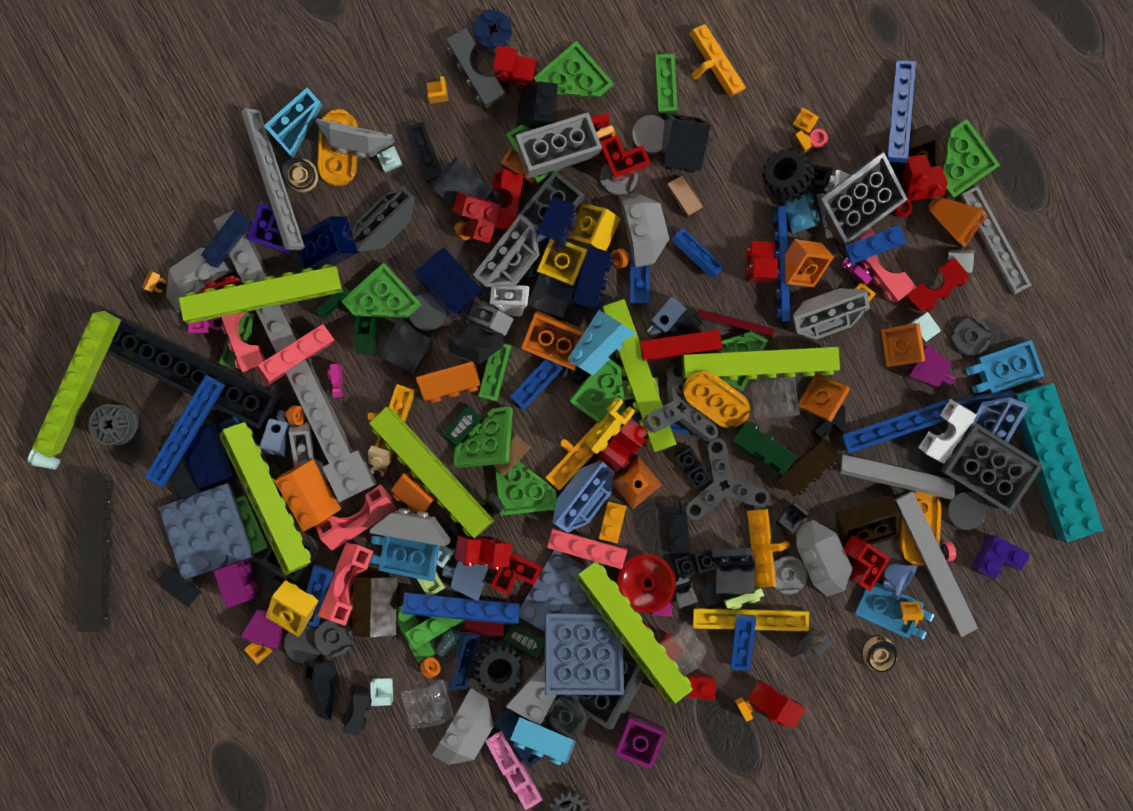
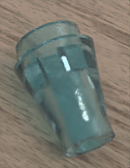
(448, 642)

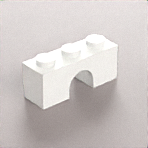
(942, 446)

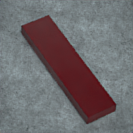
(735, 323)

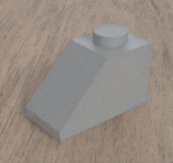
(490, 318)
(301, 443)

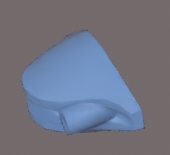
(897, 577)

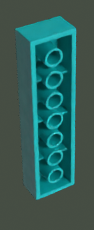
(1062, 475)

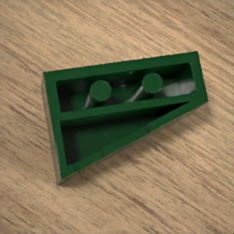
(763, 448)

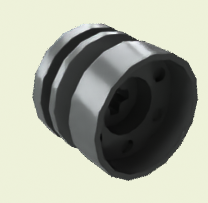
(125, 424)

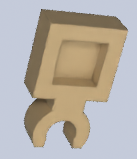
(379, 459)

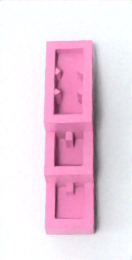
(513, 770)

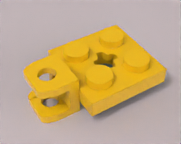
(608, 426)

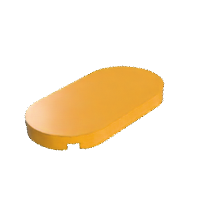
(335, 167)
(716, 399)
(932, 510)

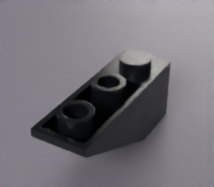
(319, 682)

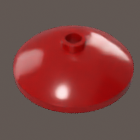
(633, 578)

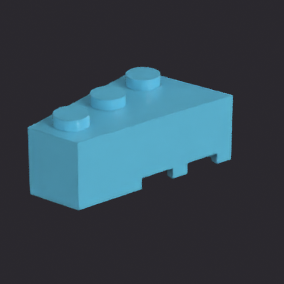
(294, 121)
(599, 342)
(542, 741)

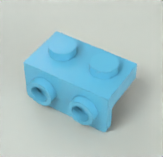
(802, 213)

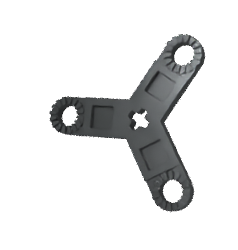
(670, 414)
(721, 471)

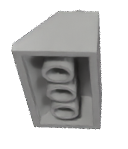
(557, 145)

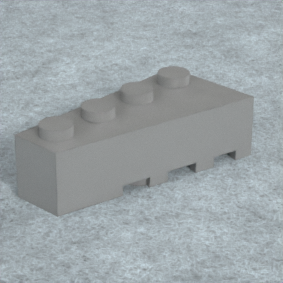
(531, 698)

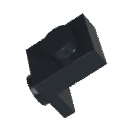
(685, 325)
(791, 518)
(684, 593)

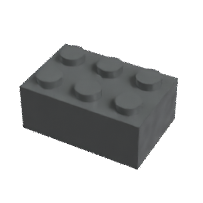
(554, 186)

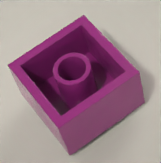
(236, 583)
(639, 741)

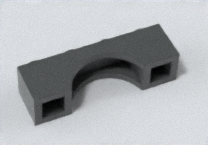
(487, 88)

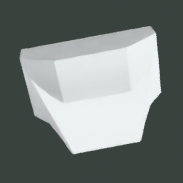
(510, 299)

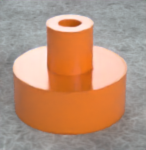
(460, 228)
(620, 258)
(295, 415)
(430, 667)

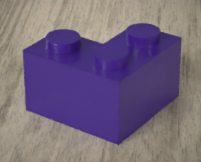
(265, 230)
(997, 552)

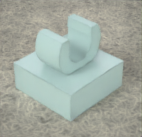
(389, 159)

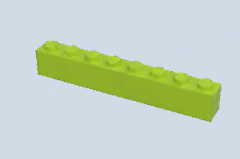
(260, 294)
(764, 363)
(640, 378)
(76, 383)
(431, 472)
(265, 498)
(633, 633)

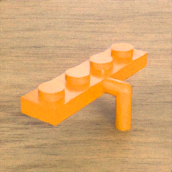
(716, 61)
(401, 404)
(571, 462)
(763, 548)

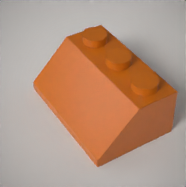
(552, 339)
(449, 382)
(307, 494)

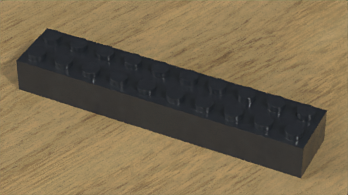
(187, 369)

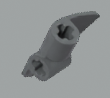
(812, 640)

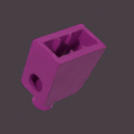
(932, 370)
(263, 631)

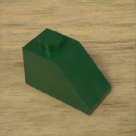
(365, 335)

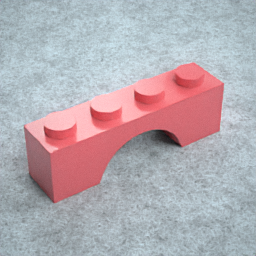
(893, 284)
(247, 355)
(289, 357)
(337, 531)
(587, 548)
(336, 603)

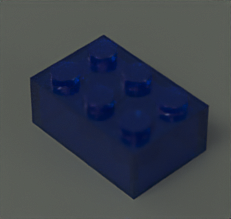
(556, 223)
(327, 243)
(592, 279)
(448, 282)
(208, 457)

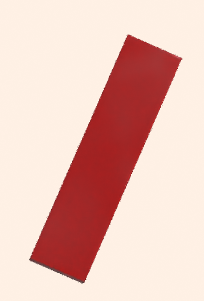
(681, 345)

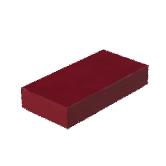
(484, 628)

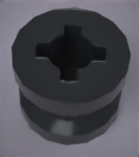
(532, 271)

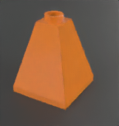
(958, 218)
(625, 480)

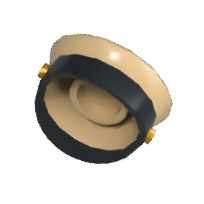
(300, 174)
(879, 654)

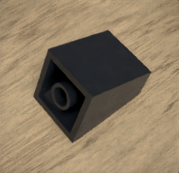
(538, 105)
(684, 142)
(460, 179)

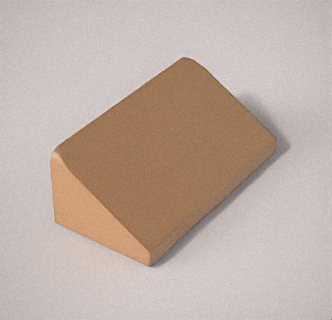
(684, 196)
(517, 450)

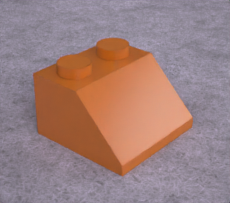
(806, 262)
(412, 493)

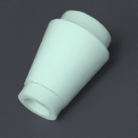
(40, 460)

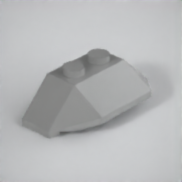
(354, 139)
(644, 227)
(510, 256)
(193, 274)
(830, 312)
(412, 527)
(823, 557)
(466, 731)

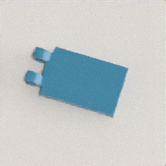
(1006, 368)
(406, 557)
(883, 609)

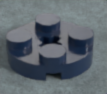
(489, 19)

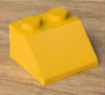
(594, 226)
(564, 264)
(291, 608)

